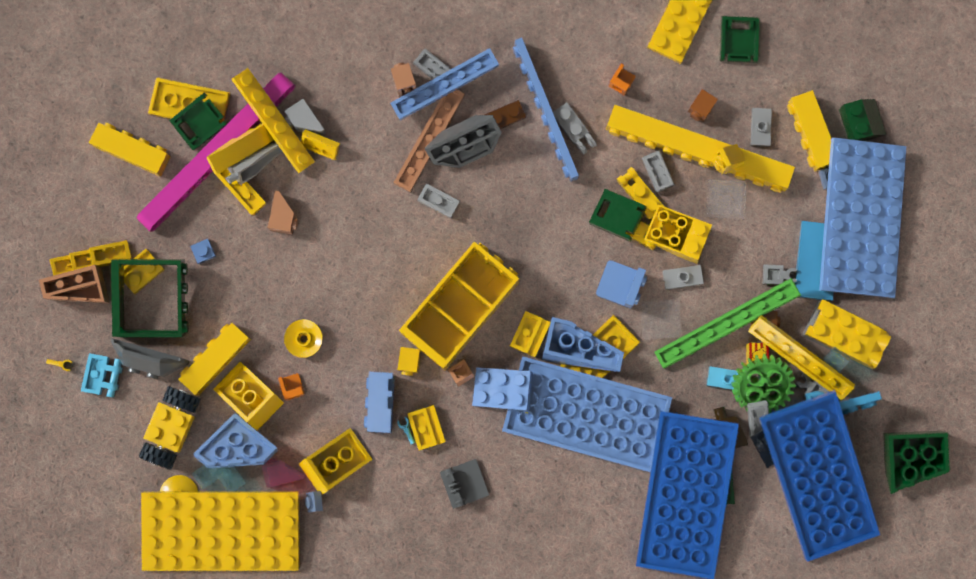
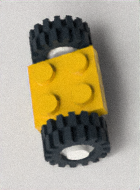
(169, 428)

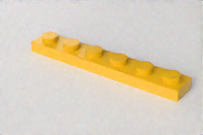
(273, 120)
(801, 357)

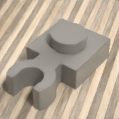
(775, 275)
(810, 386)

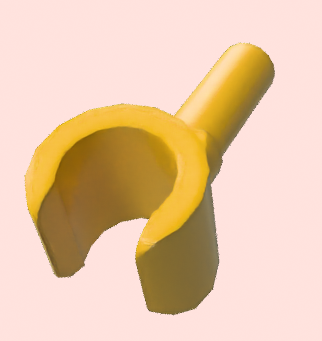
(59, 363)

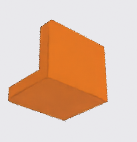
(622, 80)
(291, 386)

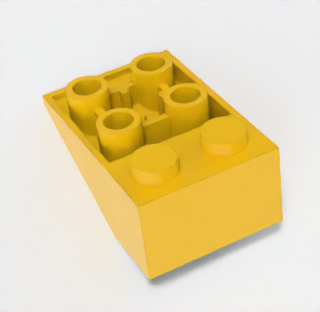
(678, 233)

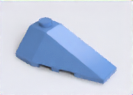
(577, 347)

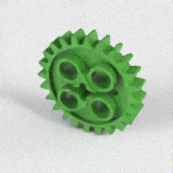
(763, 383)

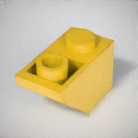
(728, 158)

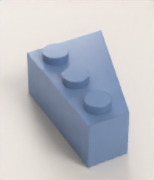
(379, 402)

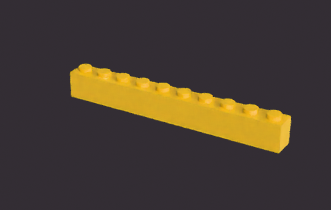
(696, 147)

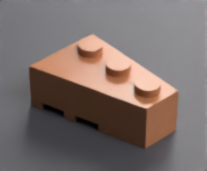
(77, 286)

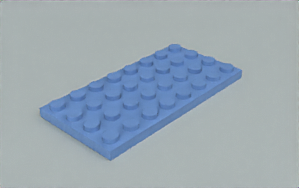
(862, 218)
(589, 415)

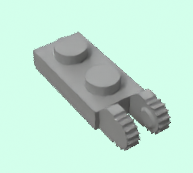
(573, 127)

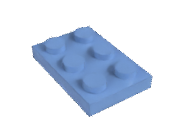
(502, 389)

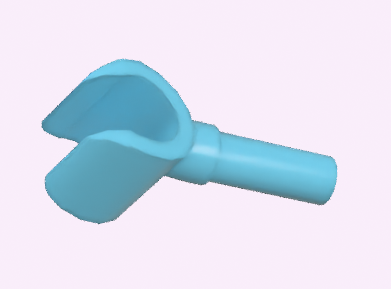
(406, 429)

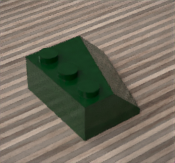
(914, 457)

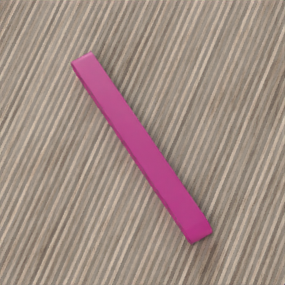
(199, 168)

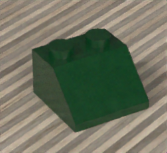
(862, 120)

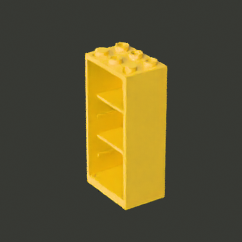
(460, 305)

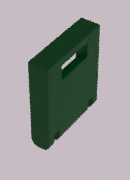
(739, 43)
(201, 118)
(620, 216)

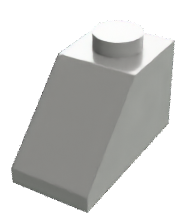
(303, 118)

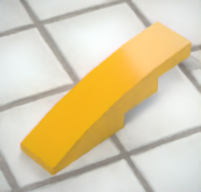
(239, 148)
(96, 255)

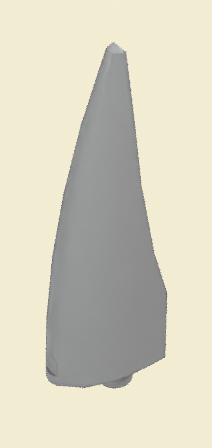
(253, 164)

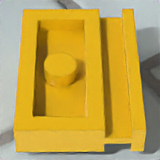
(139, 276)
(530, 334)
(426, 427)

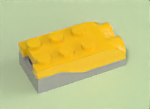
(848, 333)

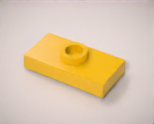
(320, 144)

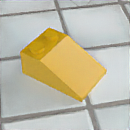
(248, 396)
(335, 461)

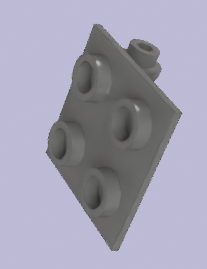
(464, 483)

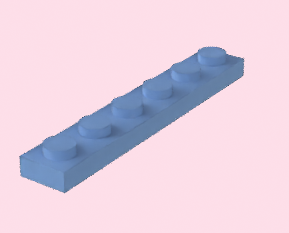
(444, 84)

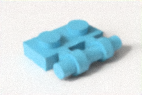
(96, 372)

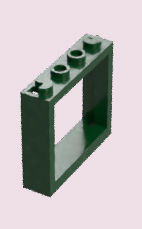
(117, 290)

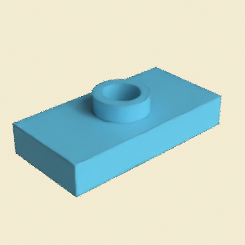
(720, 378)

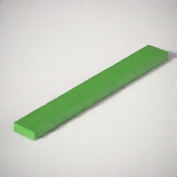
(727, 323)

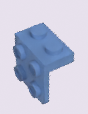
(621, 284)

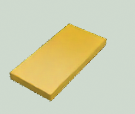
(172, 97)
(614, 334)

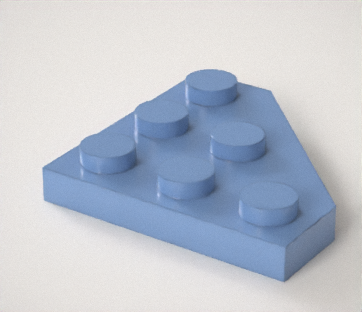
(235, 445)

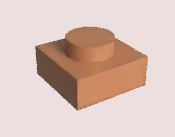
(461, 373)

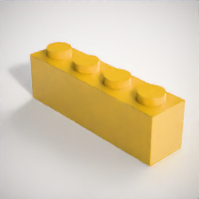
(812, 129)
(130, 149)
(214, 359)

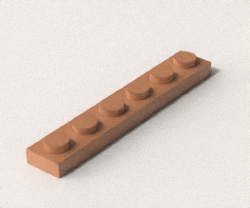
(418, 156)

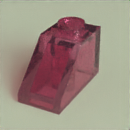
(280, 473)

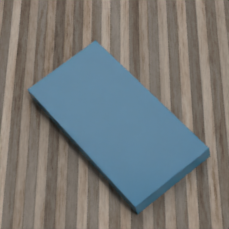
(809, 261)

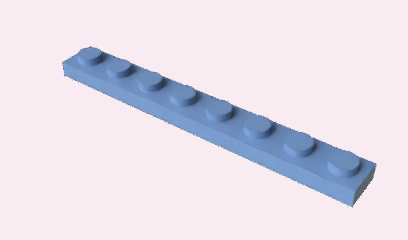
(548, 117)

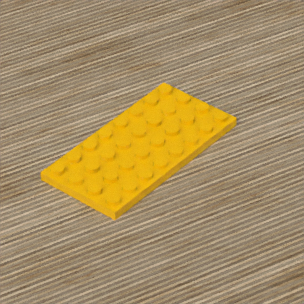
(220, 530)

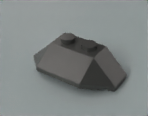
(465, 142)
(147, 360)

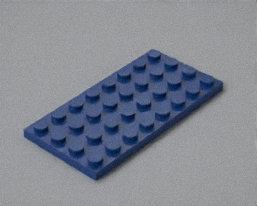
(820, 475)
(687, 495)

